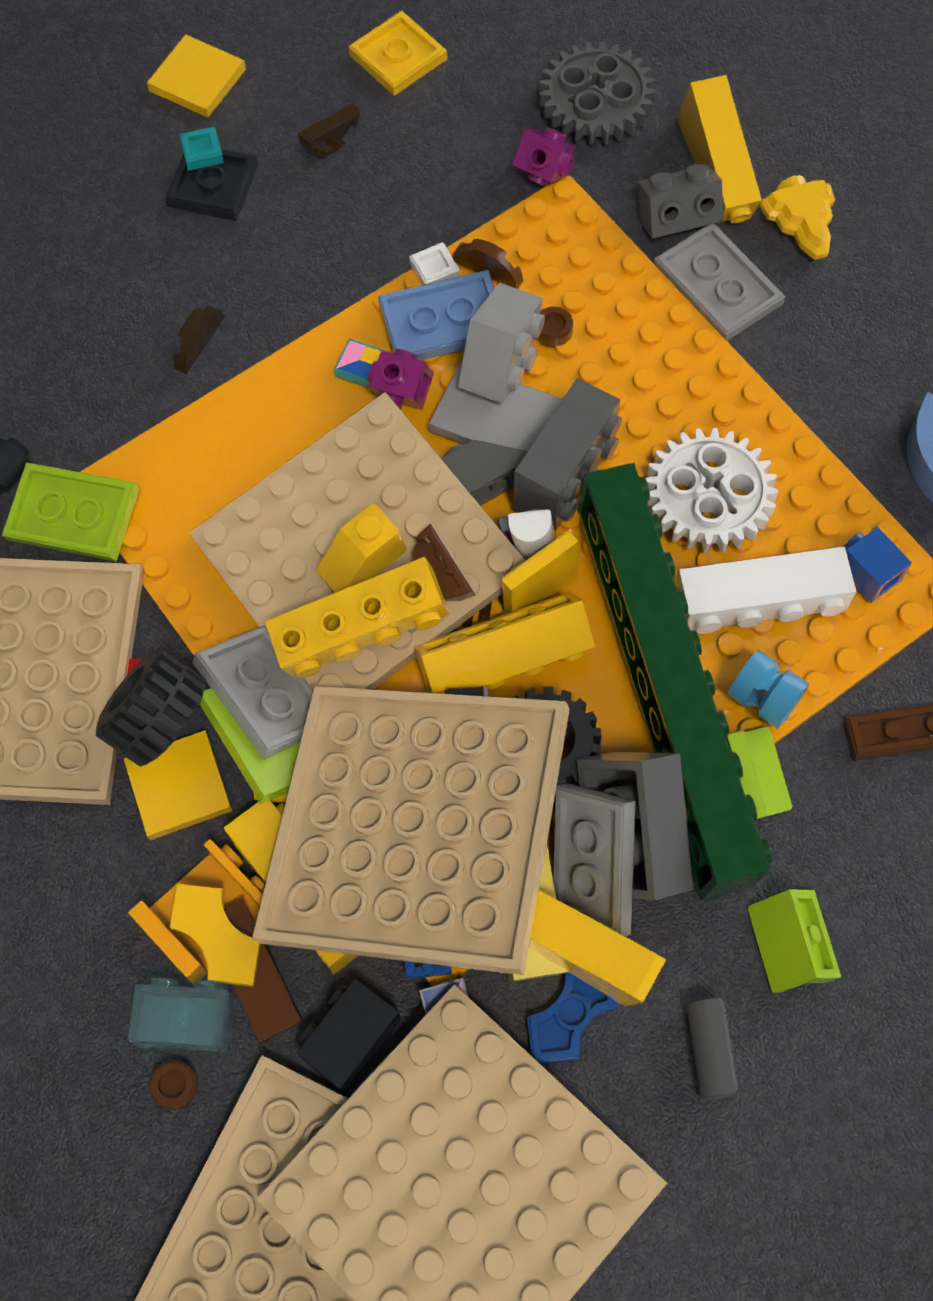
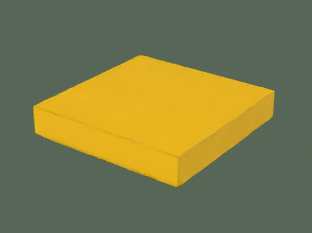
(397, 53)
(196, 76)
(541, 574)
(179, 787)

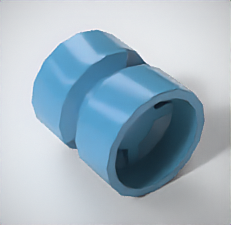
(768, 689)

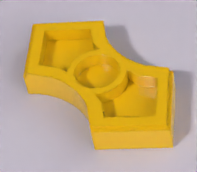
(202, 917)

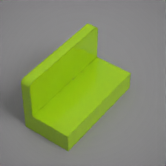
(761, 771)
(793, 940)

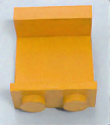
(214, 871)

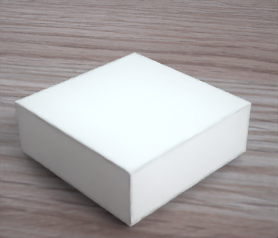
(434, 264)

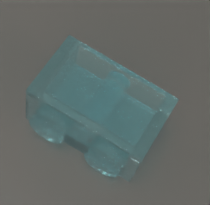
(181, 1016)

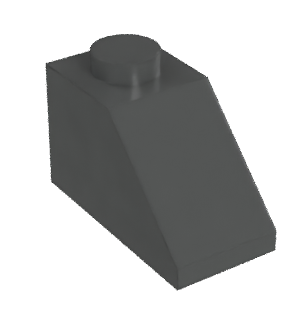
(484, 468)

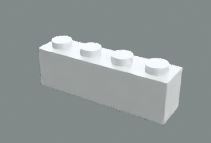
(767, 589)

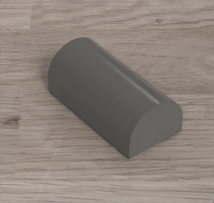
(712, 1049)

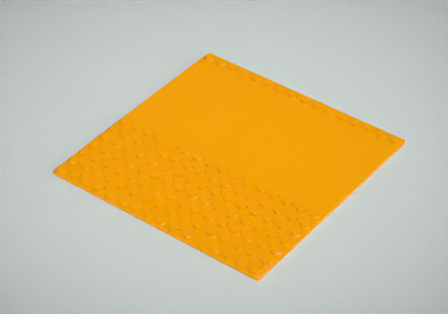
(628, 339)

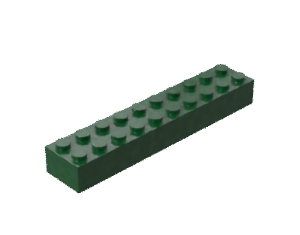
(671, 680)

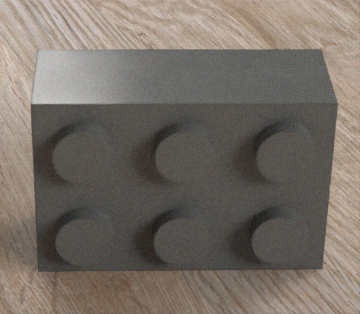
(565, 450)
(660, 827)

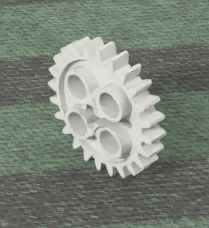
(711, 490)

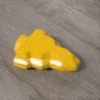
(803, 212)

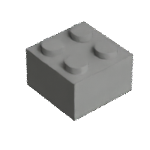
(501, 342)

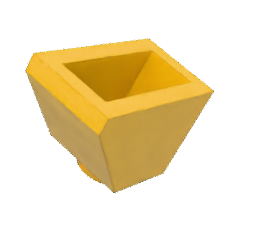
(361, 549)

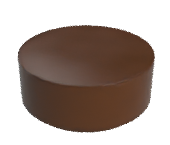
(557, 327)
(173, 1085)

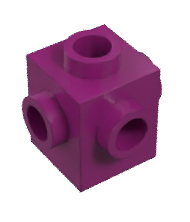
(544, 155)
(401, 377)

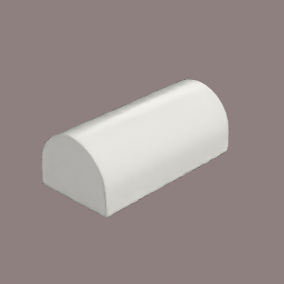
(531, 531)

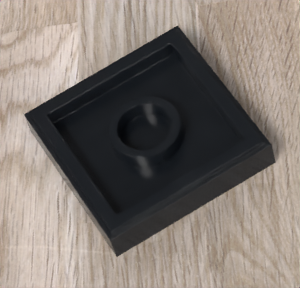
(213, 189)

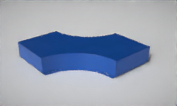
(558, 1030)

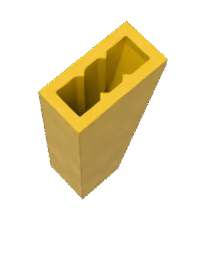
(716, 139)
(593, 952)

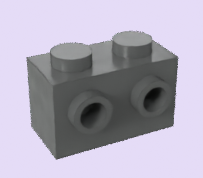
(680, 200)

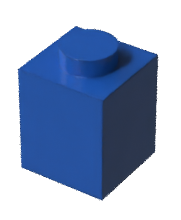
(875, 563)

